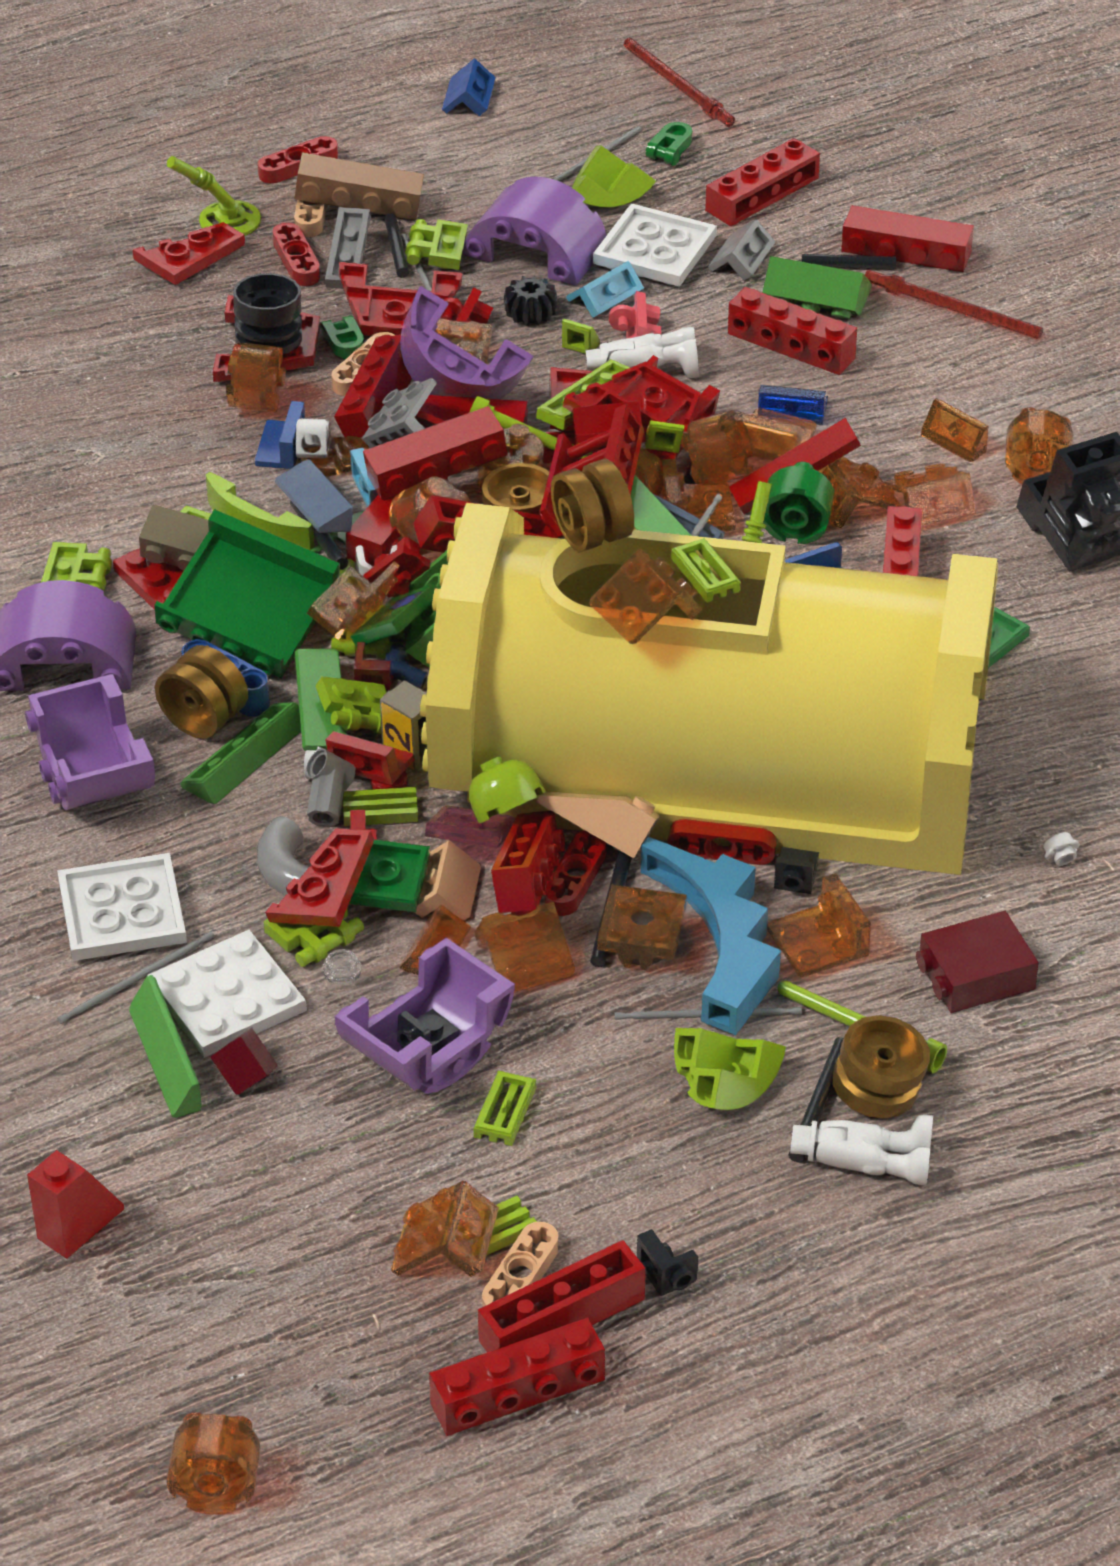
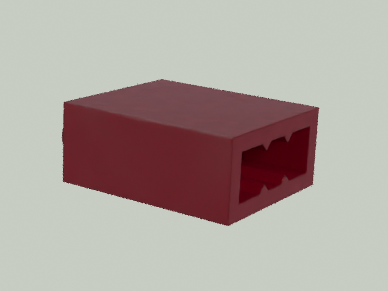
(977, 961)

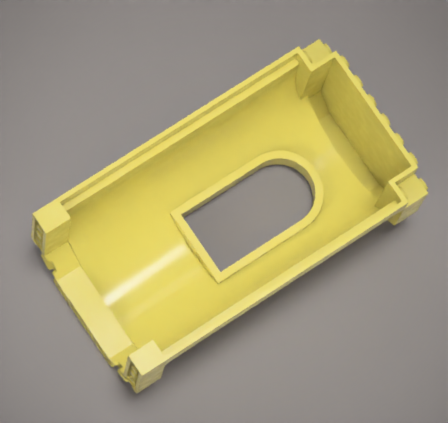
(792, 707)

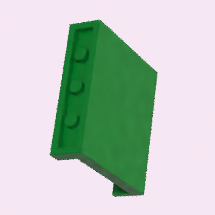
(248, 594)

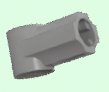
(329, 781)

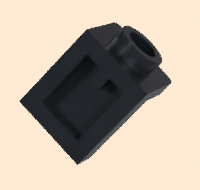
(796, 870)
(429, 1026)
(662, 1268)

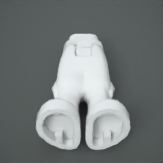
(670, 348)
(865, 1147)

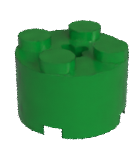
(798, 503)

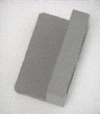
(744, 249)

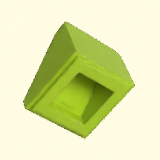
(578, 336)
(664, 436)

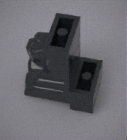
(1078, 502)

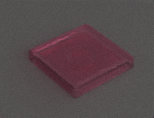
(462, 826)

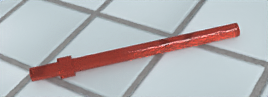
(710, 106)
(896, 285)

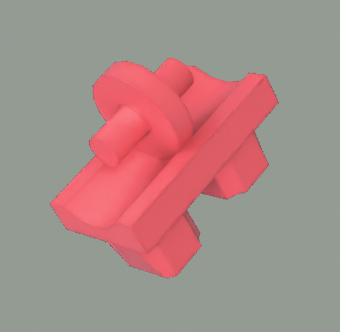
(637, 320)

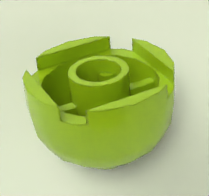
(502, 787)

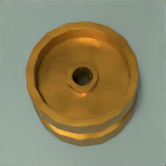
(516, 486)
(592, 505)
(201, 691)
(881, 1066)

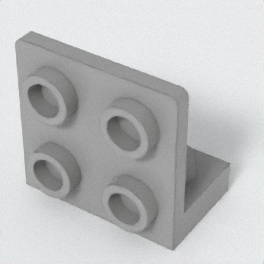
(398, 414)

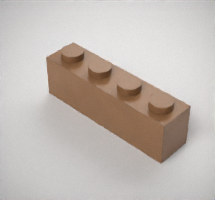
(358, 186)

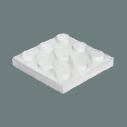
(655, 244)
(121, 906)
(228, 992)

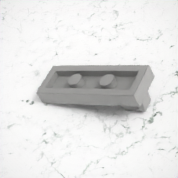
(347, 242)

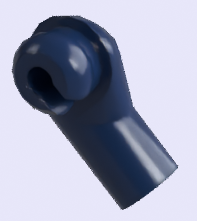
(401, 669)

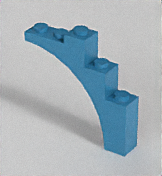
(738, 926)

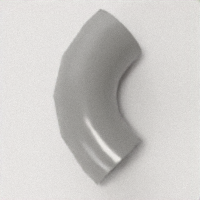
(277, 851)

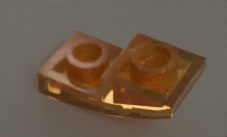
(338, 457)

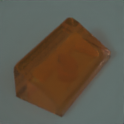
(955, 431)
(439, 925)

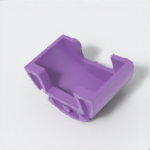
(545, 218)
(454, 369)
(65, 626)
(88, 743)
(456, 988)

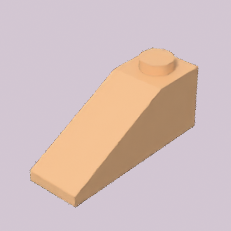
(613, 819)

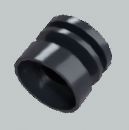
(268, 311)

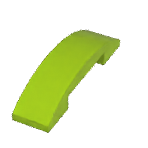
(288, 526)

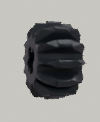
(530, 300)

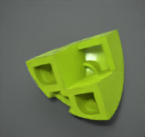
(610, 181)
(724, 1069)

